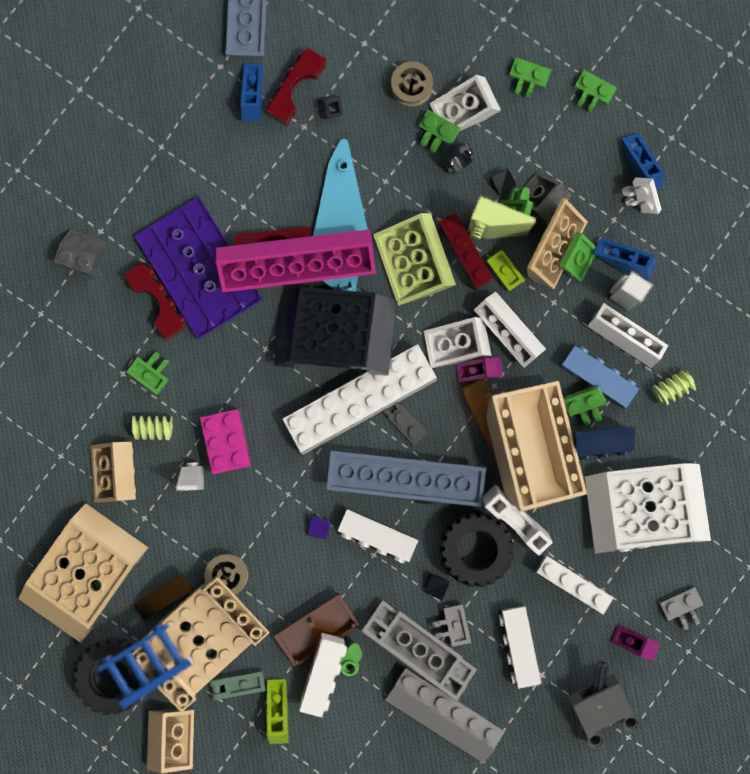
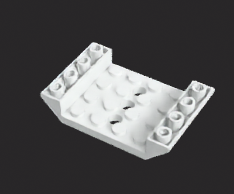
(620, 514)

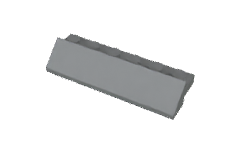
(419, 650)
(445, 715)

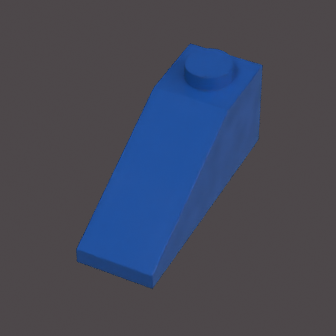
(252, 93)
(642, 160)
(626, 258)

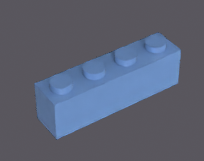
(594, 372)

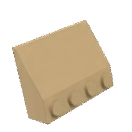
(545, 262)

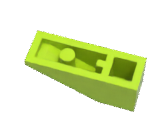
(277, 712)

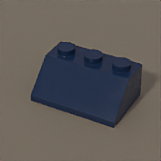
(604, 442)

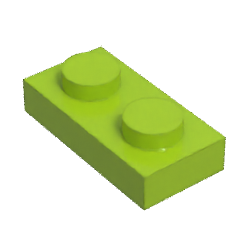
(505, 270)

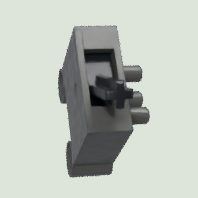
(602, 706)

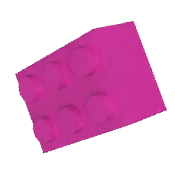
(226, 441)

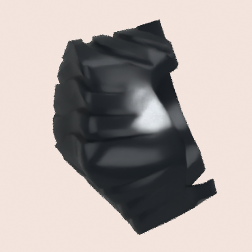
(457, 157)

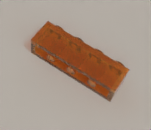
(478, 400)

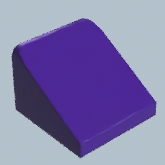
(319, 527)

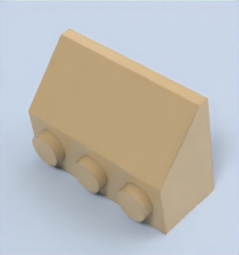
(113, 472)
(170, 740)

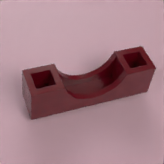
(309, 66)
(272, 235)
(466, 251)
(168, 321)

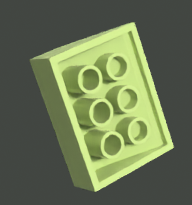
(498, 221)
(414, 258)

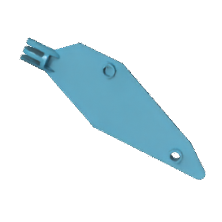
(340, 206)

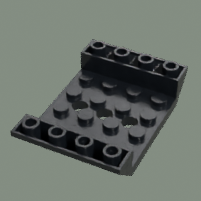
(362, 337)

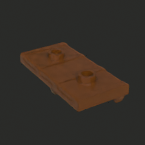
(302, 636)

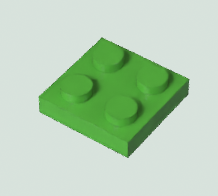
(578, 257)

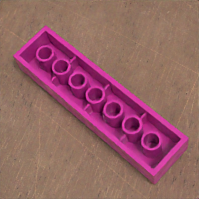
(295, 260)

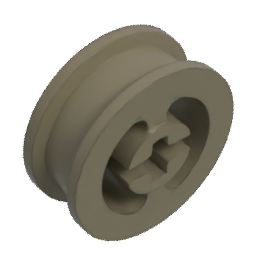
(398, 82)
(240, 568)

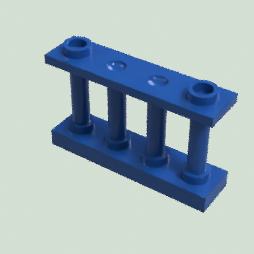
(163, 674)

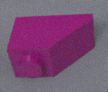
(479, 369)
(635, 643)

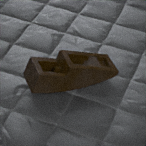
(164, 596)

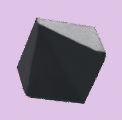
(329, 106)
(503, 181)
(437, 587)

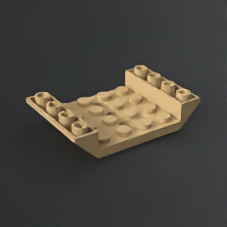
(102, 552)
(224, 626)

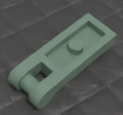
(238, 685)

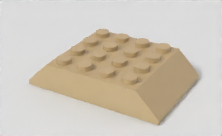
(534, 446)

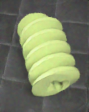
(672, 387)
(152, 428)

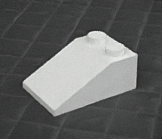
(467, 103)
(457, 342)

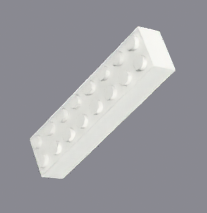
(359, 400)

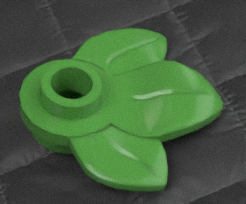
(352, 656)

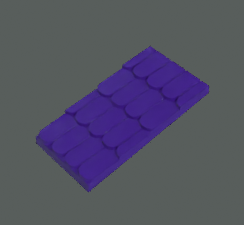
(184, 257)

